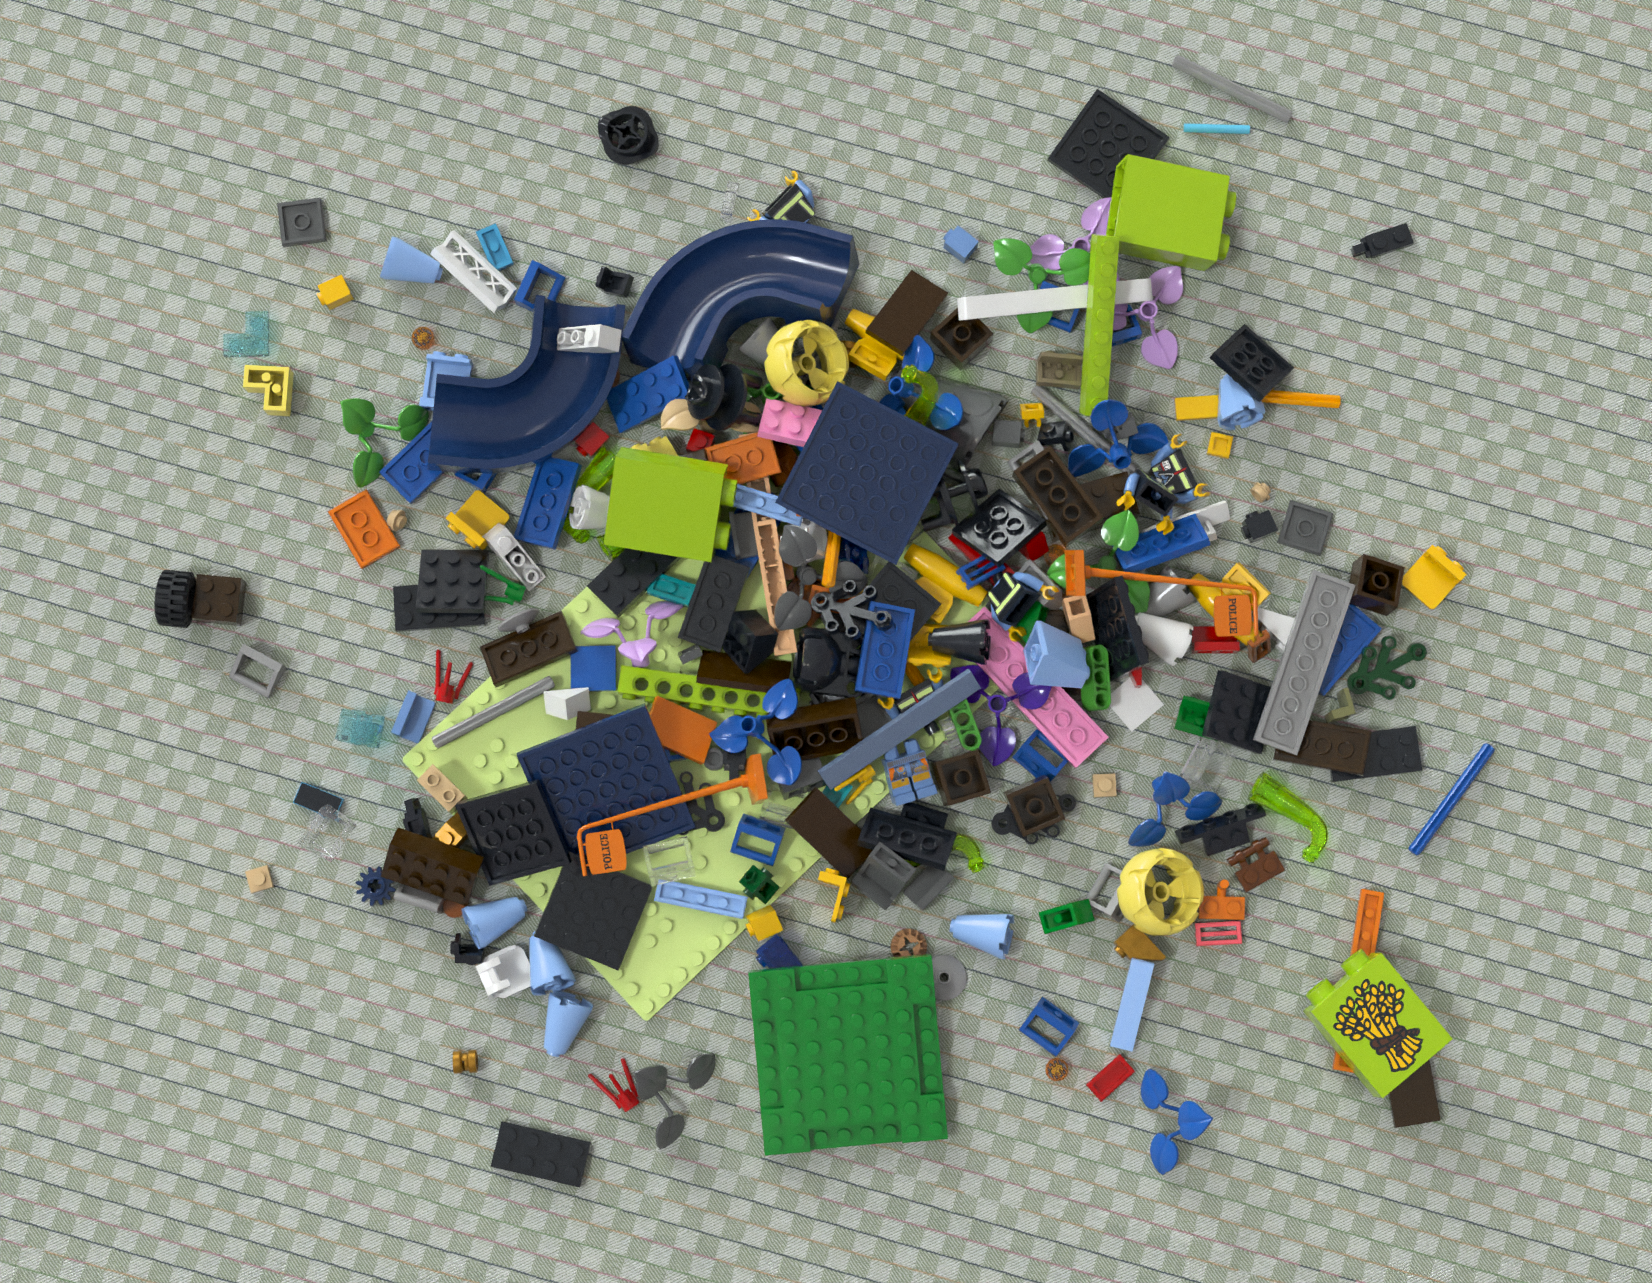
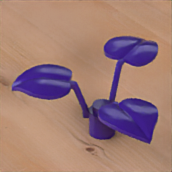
(1000, 742)

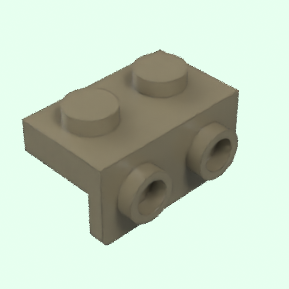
(1059, 370)

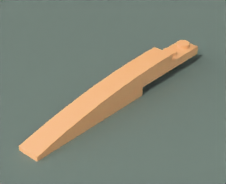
(771, 568)

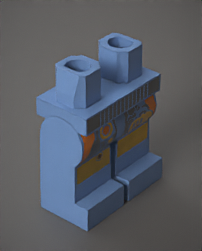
(904, 765)

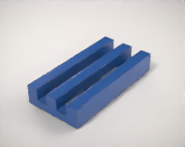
(966, 578)

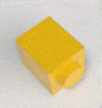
(334, 292)
(763, 923)

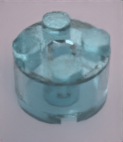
(360, 728)

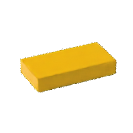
(1196, 407)

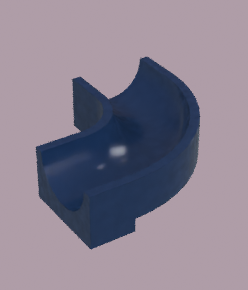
(734, 278)
(533, 409)

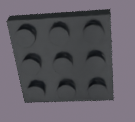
(1251, 362)
(999, 527)
(452, 581)
(900, 590)
(1235, 711)

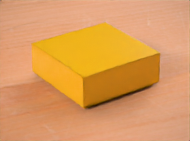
(1219, 445)

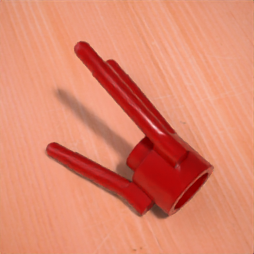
(446, 692)
(626, 1099)

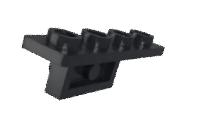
(1222, 831)

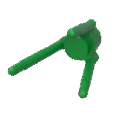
(513, 590)

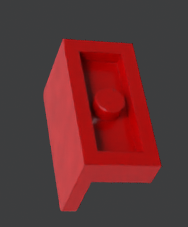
(1207, 642)

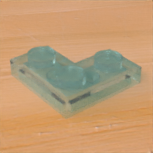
(254, 340)

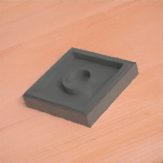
(301, 222)
(1305, 528)

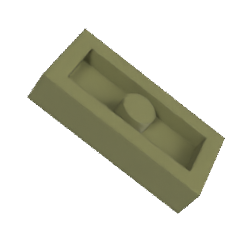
(1346, 707)

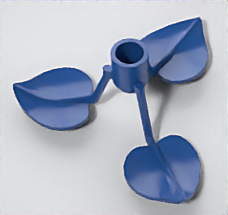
(947, 411)
(1106, 415)
(733, 733)
(1167, 790)
(1191, 1119)

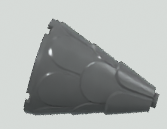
(979, 413)

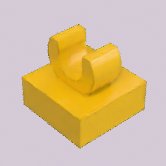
(1032, 411)

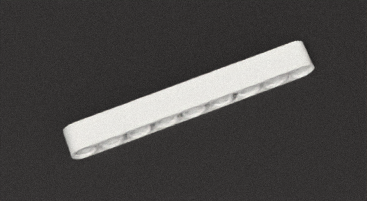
(1046, 300)

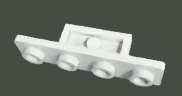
(1208, 517)

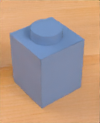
(960, 243)

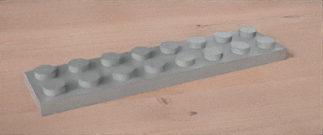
(1304, 662)

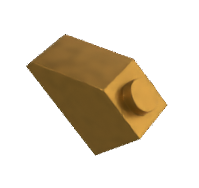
(452, 832)
(1137, 945)

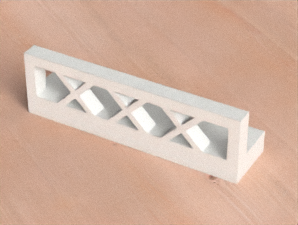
(473, 280)

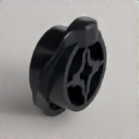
(633, 116)

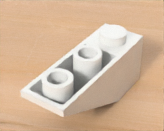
(589, 339)
(514, 556)
(1276, 625)

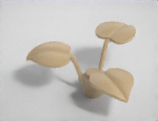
(677, 417)

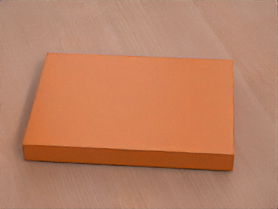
(747, 458)
(364, 529)
(682, 729)

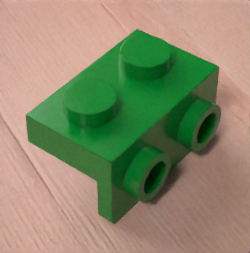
(1192, 715)

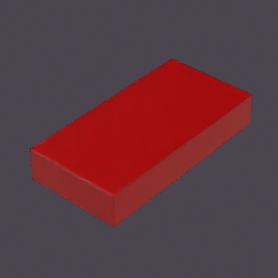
(1110, 1078)

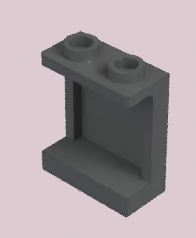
(871, 713)
(883, 876)

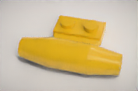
(869, 352)
(1237, 575)
(941, 580)

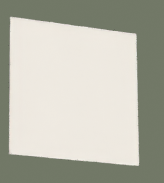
(1134, 704)

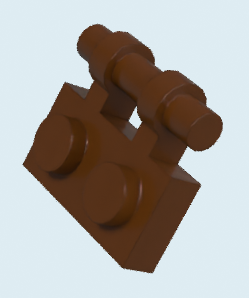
(1260, 870)

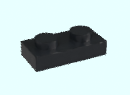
(924, 814)

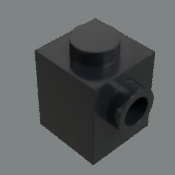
(1258, 526)

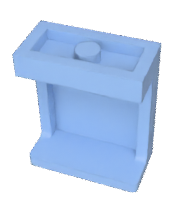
(441, 364)

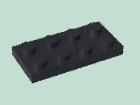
(629, 578)
(713, 603)
(409, 620)
(1388, 754)
(908, 838)
(540, 1154)

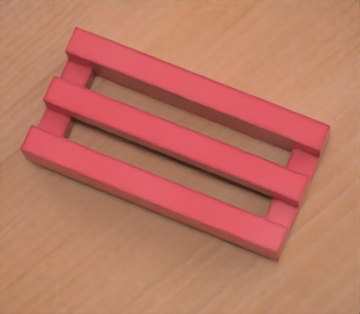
(1199, 934)

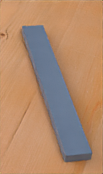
(899, 729)

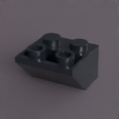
(749, 639)

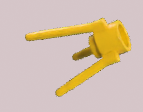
(864, 775)

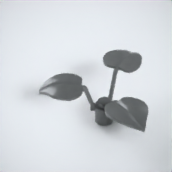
(794, 548)
(653, 1079)

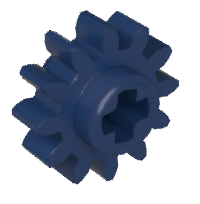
(380, 893)

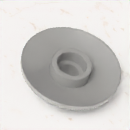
(519, 621)
(955, 972)

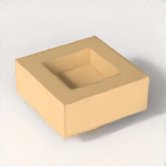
(1104, 785)
(259, 879)

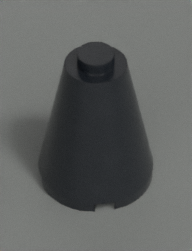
(963, 641)

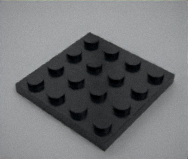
(1101, 140)
(1117, 627)
(514, 832)
(593, 913)

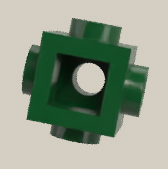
(759, 884)

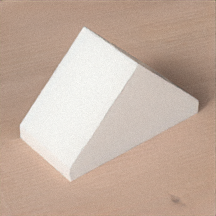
(567, 702)

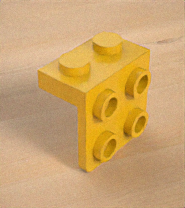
(476, 519)
(1433, 577)
(921, 653)
(832, 877)

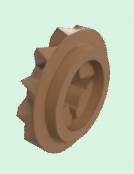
(913, 936)

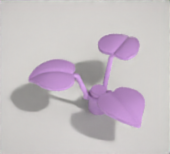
(1050, 247)
(1161, 347)
(638, 649)

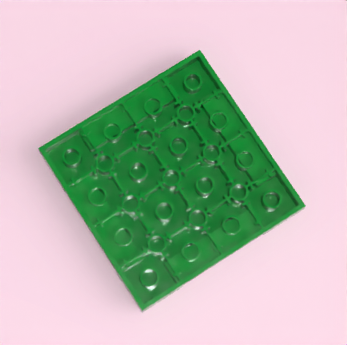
(847, 1054)

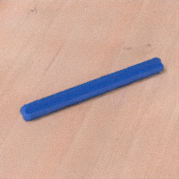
(1451, 799)

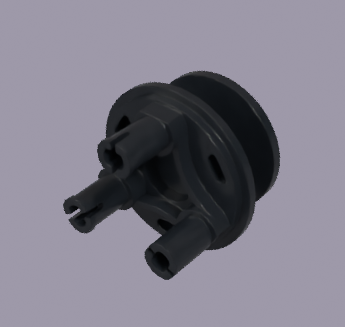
(721, 396)
(973, 484)

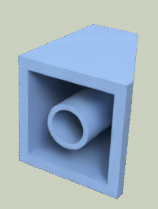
(1055, 658)

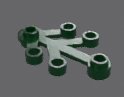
(1384, 668)

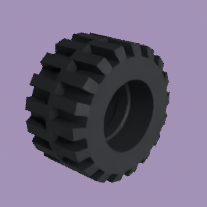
(174, 598)

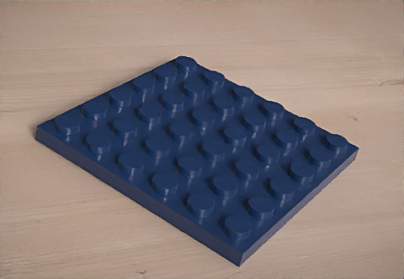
(866, 473)
(606, 773)

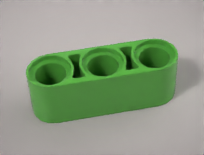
(1098, 684)
(968, 728)

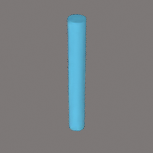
(1216, 128)

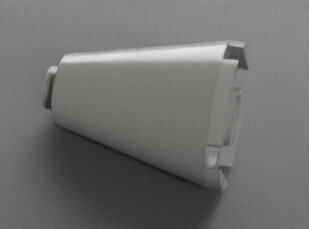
(756, 344)
(1167, 597)

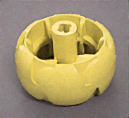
(784, 370)
(1140, 888)

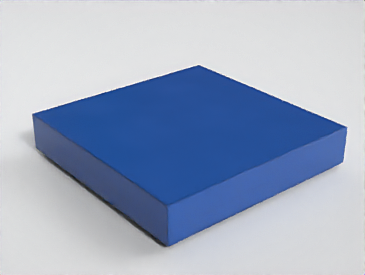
(594, 668)

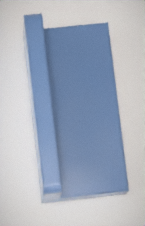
(413, 717)

